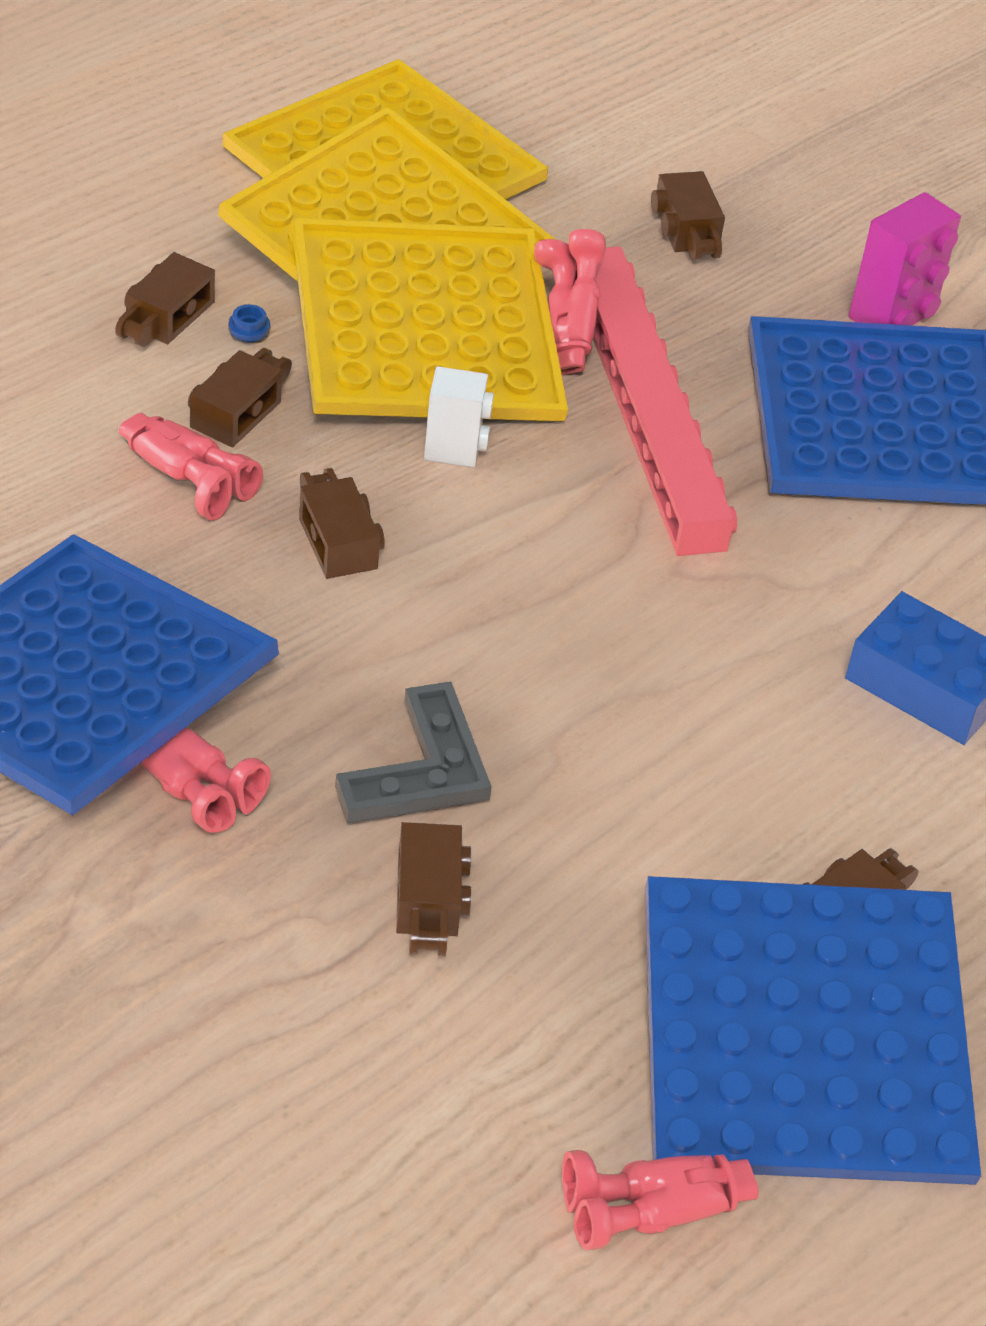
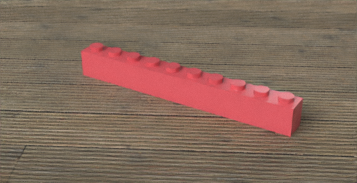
(658, 414)

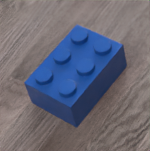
(924, 666)

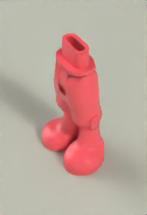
(570, 304)
(194, 457)
(189, 759)
(662, 1193)

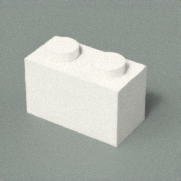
(456, 417)

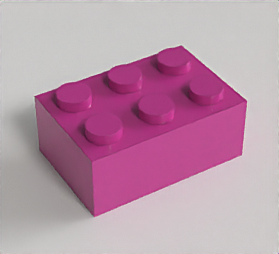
(905, 263)

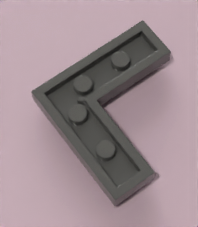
(445, 778)

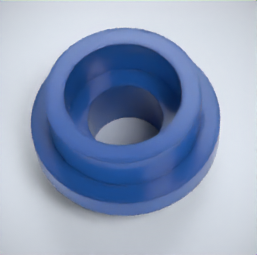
(249, 323)

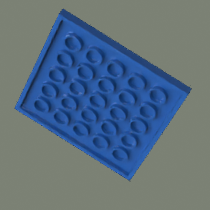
(871, 409)
(106, 669)
(809, 1030)

